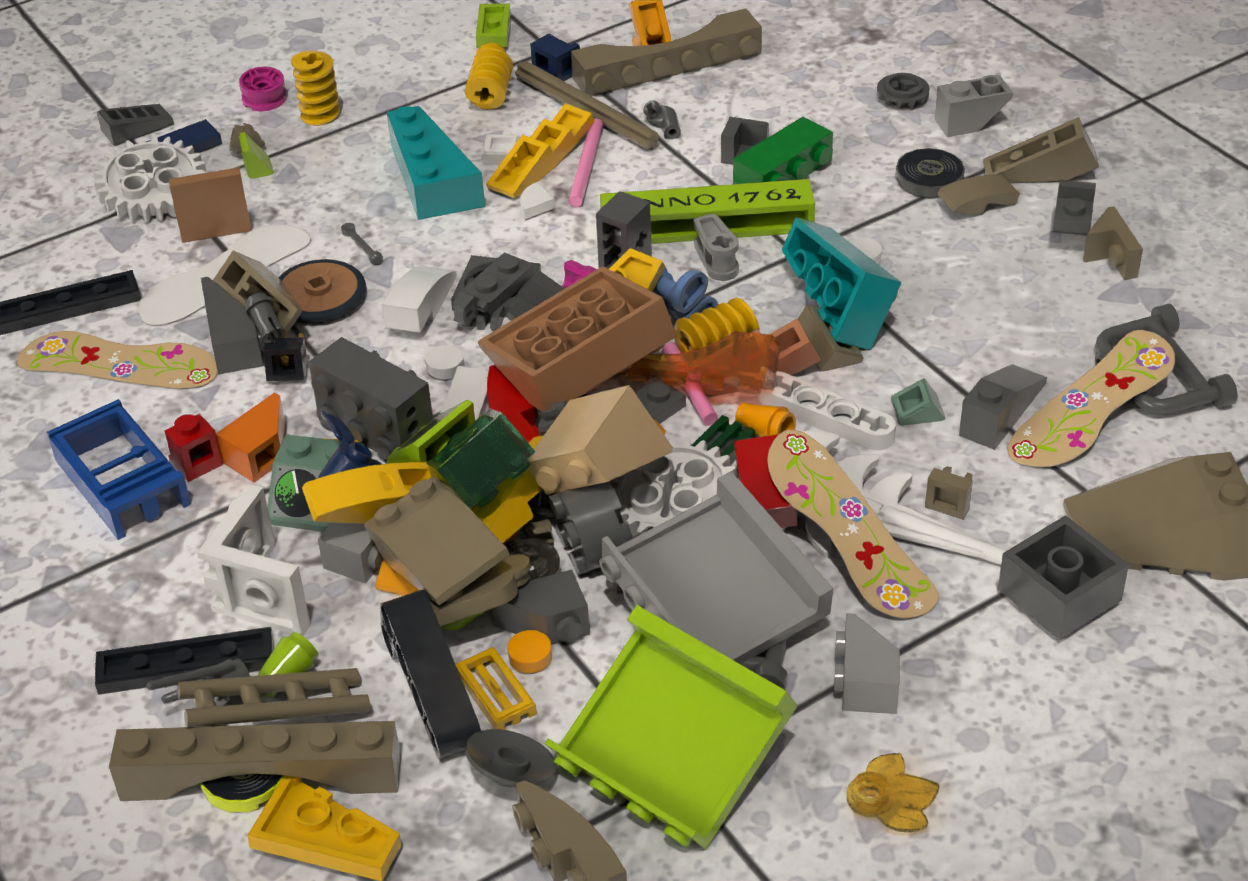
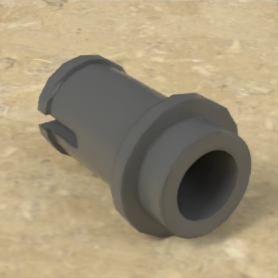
(260, 309)

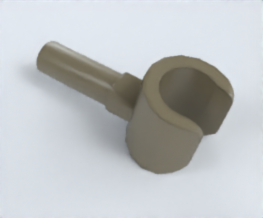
(539, 530)

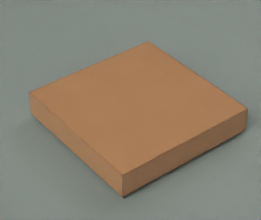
(210, 205)

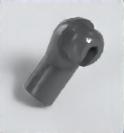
(663, 117)

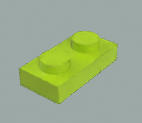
(493, 24)

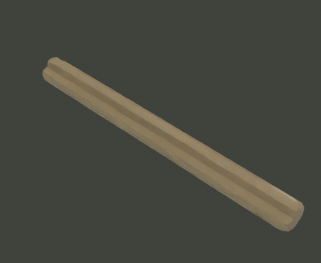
(572, 96)

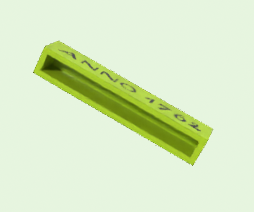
(743, 208)

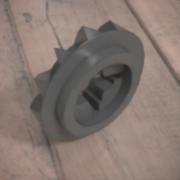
(911, 90)

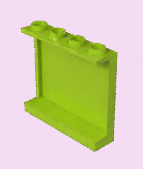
(675, 730)

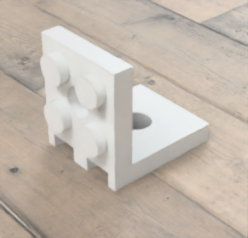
(242, 574)

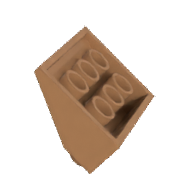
(579, 338)

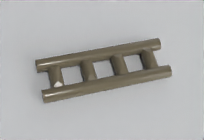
(254, 710)

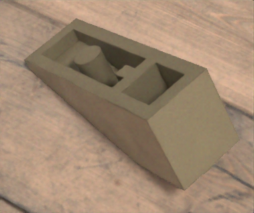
(1046, 157)
(246, 276)

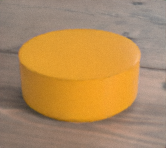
(529, 651)

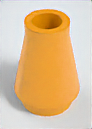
(765, 419)

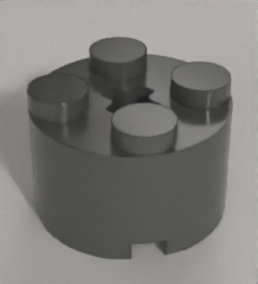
(586, 518)

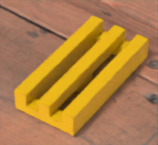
(509, 712)

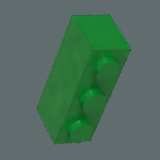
(786, 154)

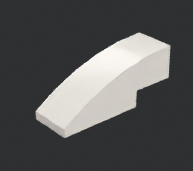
(417, 298)

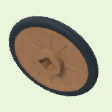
(324, 288)

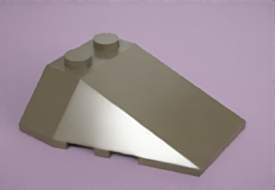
(1172, 516)

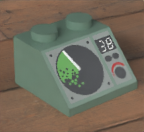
(297, 462)

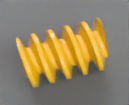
(489, 76)
(315, 87)
(714, 324)

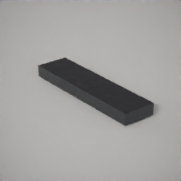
(68, 301)
(137, 665)

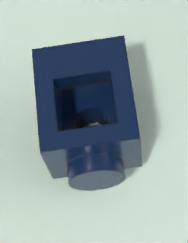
(553, 56)

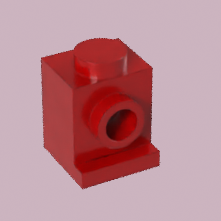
(188, 437)

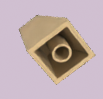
(597, 441)

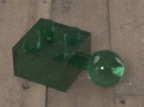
(482, 458)

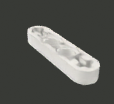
(866, 427)

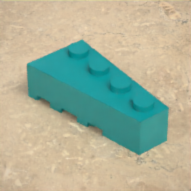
(432, 166)
(843, 280)

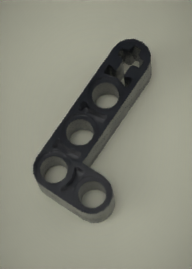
(430, 671)

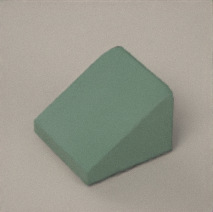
(917, 404)

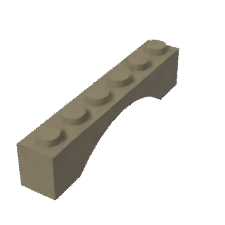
(612, 67)
(340, 754)

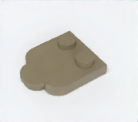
(487, 591)

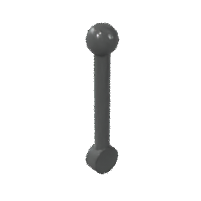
(348, 229)

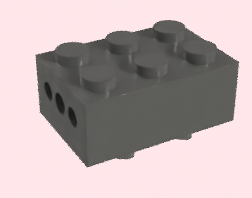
(369, 395)

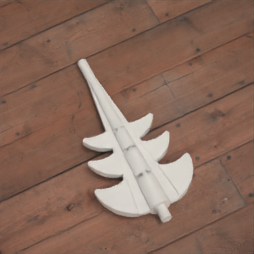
(896, 518)

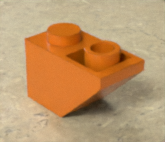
(254, 439)

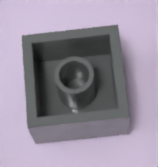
(1062, 577)

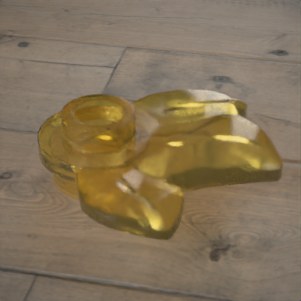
(897, 795)

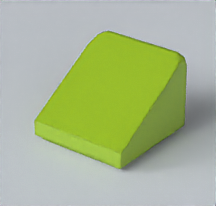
(254, 158)

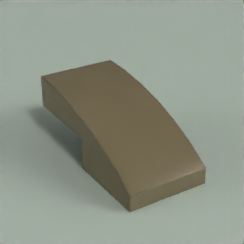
(974, 193)

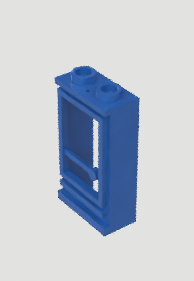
(127, 490)

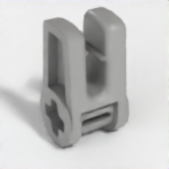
(716, 247)

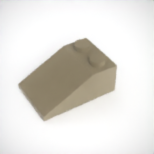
(435, 540)

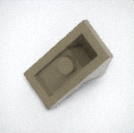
(1114, 241)

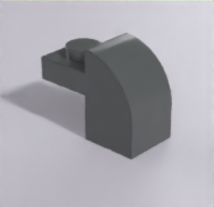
(1074, 207)

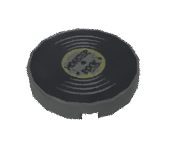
(928, 170)

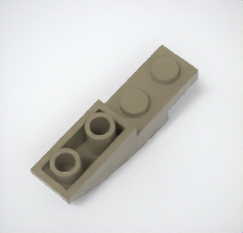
(564, 838)

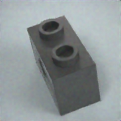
(623, 225)

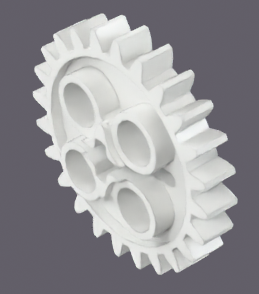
(139, 177)
(648, 489)

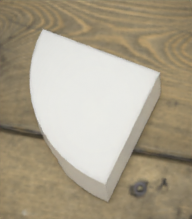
(535, 201)

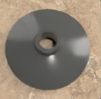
(510, 757)

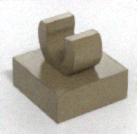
(949, 492)

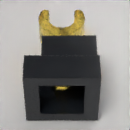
(285, 359)

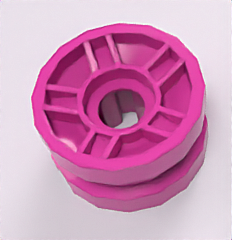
(262, 88)

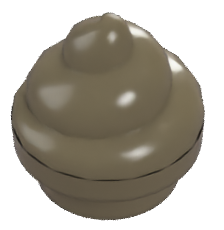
(249, 130)

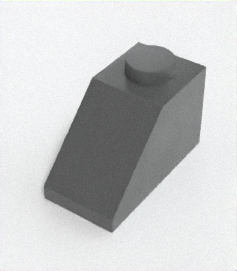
(548, 606)

